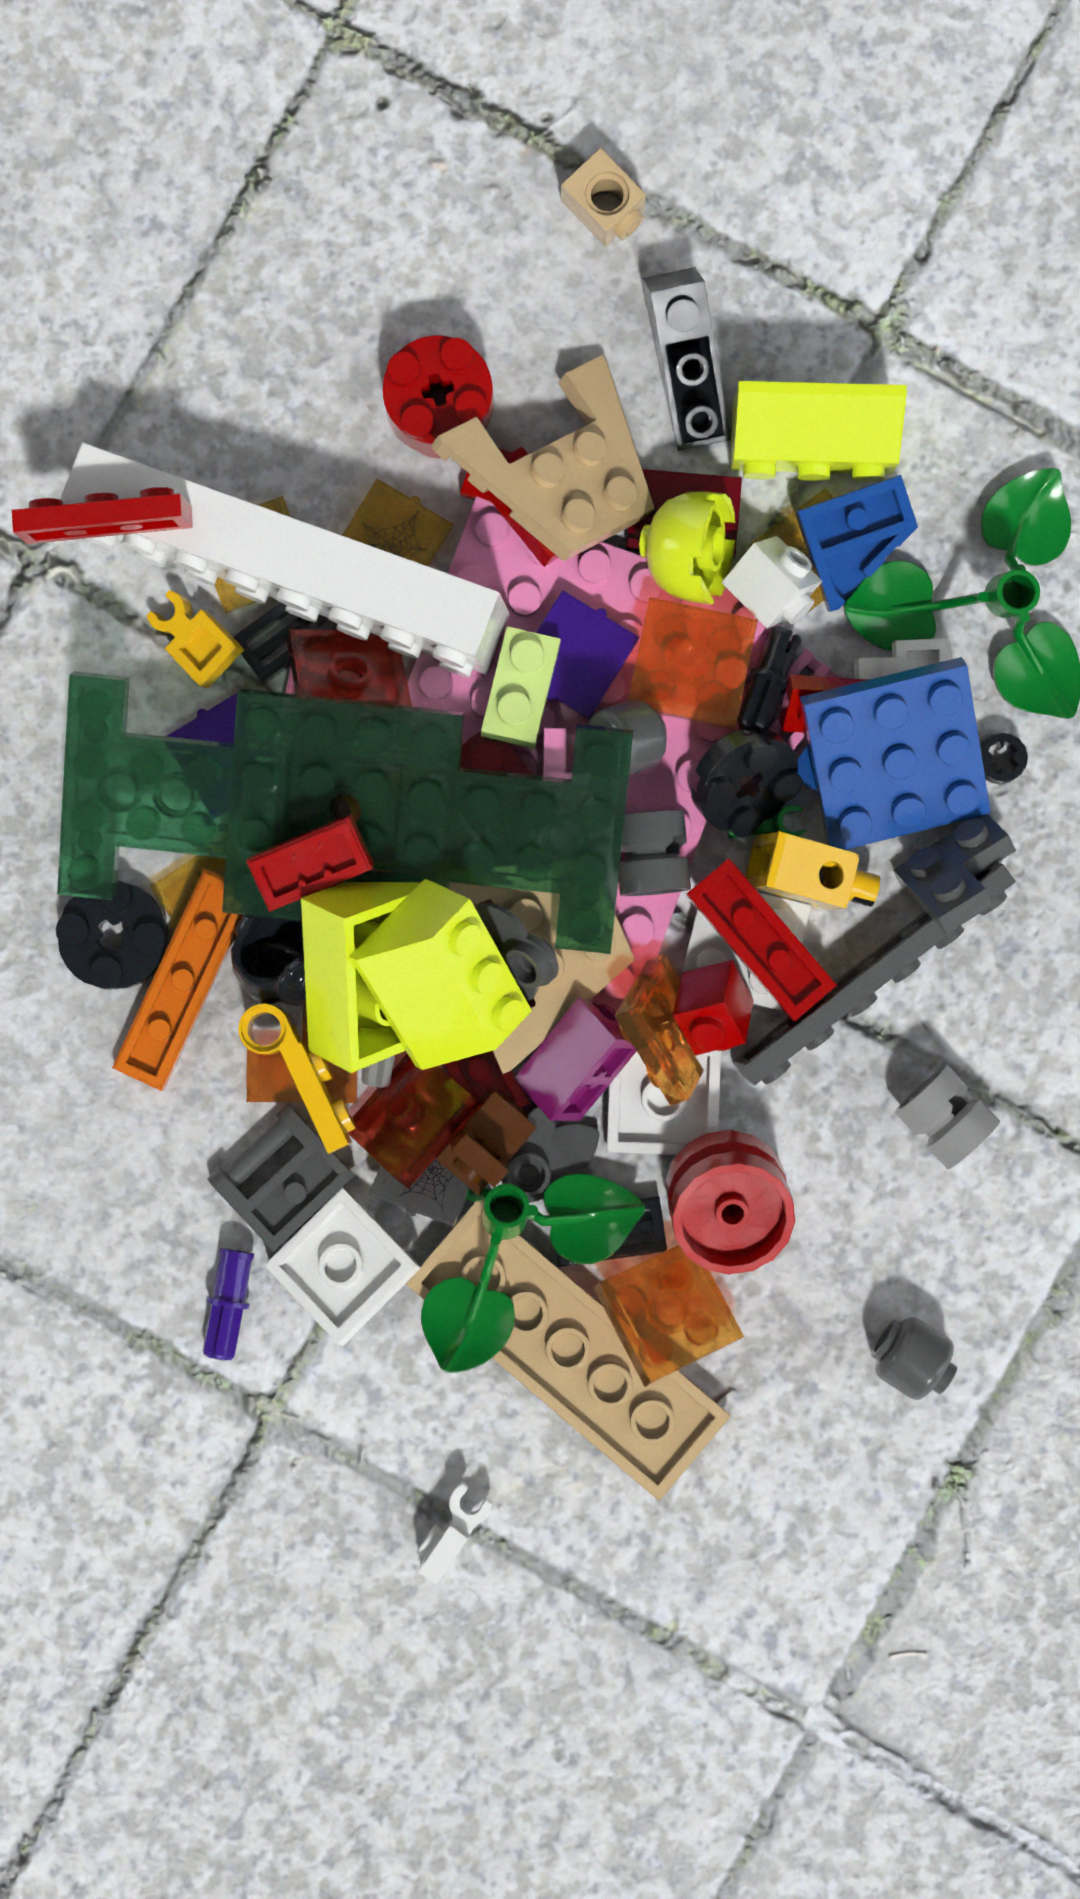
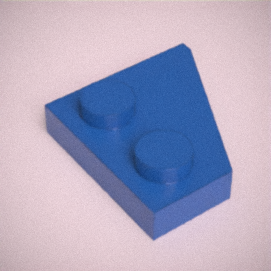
(854, 535)

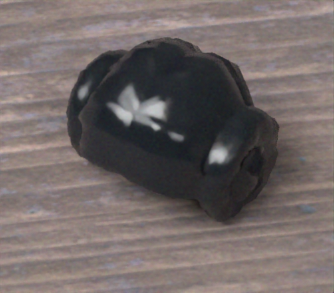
(270, 959)

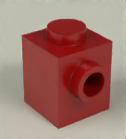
(713, 1008)

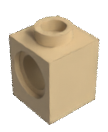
(598, 176)

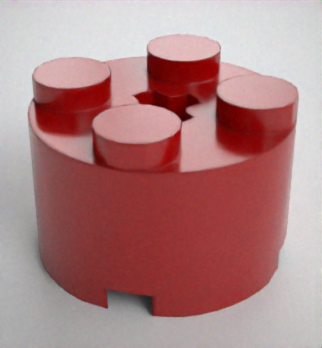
(431, 365)

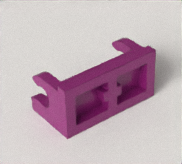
(576, 1062)

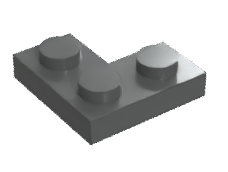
(945, 873)

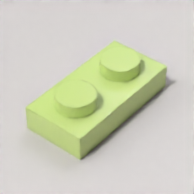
(520, 687)

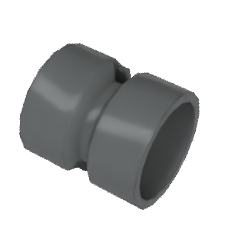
(653, 855)

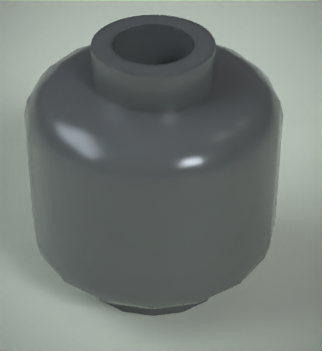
(648, 728)
(914, 1358)

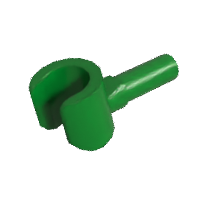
(776, 824)

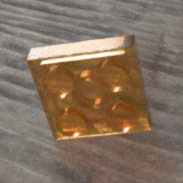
(693, 662)
(667, 1314)

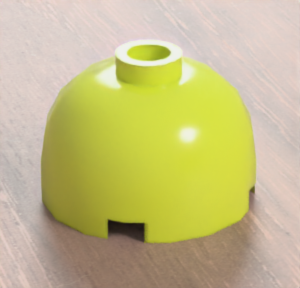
(689, 545)

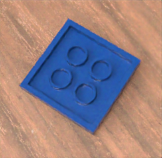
(896, 754)

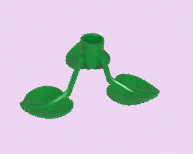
(1030, 523)
(587, 1224)

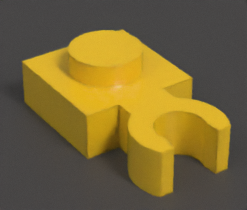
(199, 642)

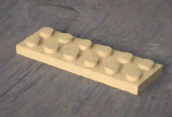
(575, 1361)

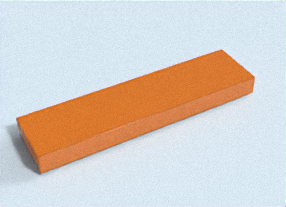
(179, 986)

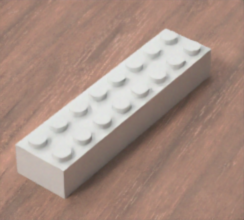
(305, 567)

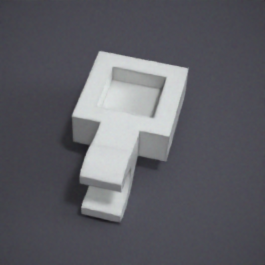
(905, 656)
(441, 1545)

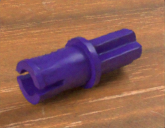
(227, 1304)

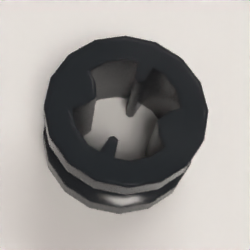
(1017, 759)

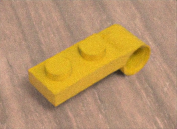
(308, 1072)

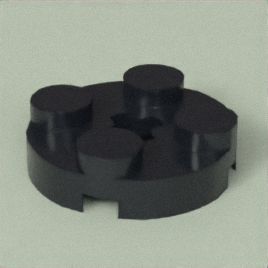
(771, 785)
(107, 967)

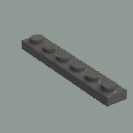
(857, 988)

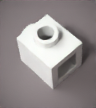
(773, 582)

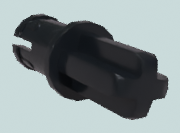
(768, 680)

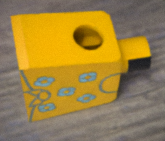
(791, 866)

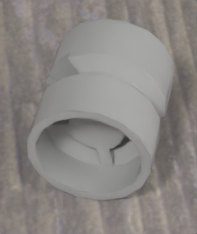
(947, 1117)

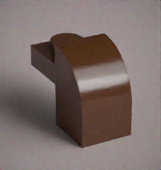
(487, 1141)

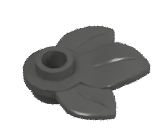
(526, 955)
(553, 1152)

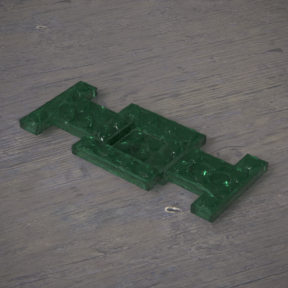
(299, 753)

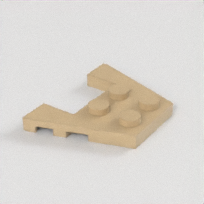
(573, 487)
(579, 972)

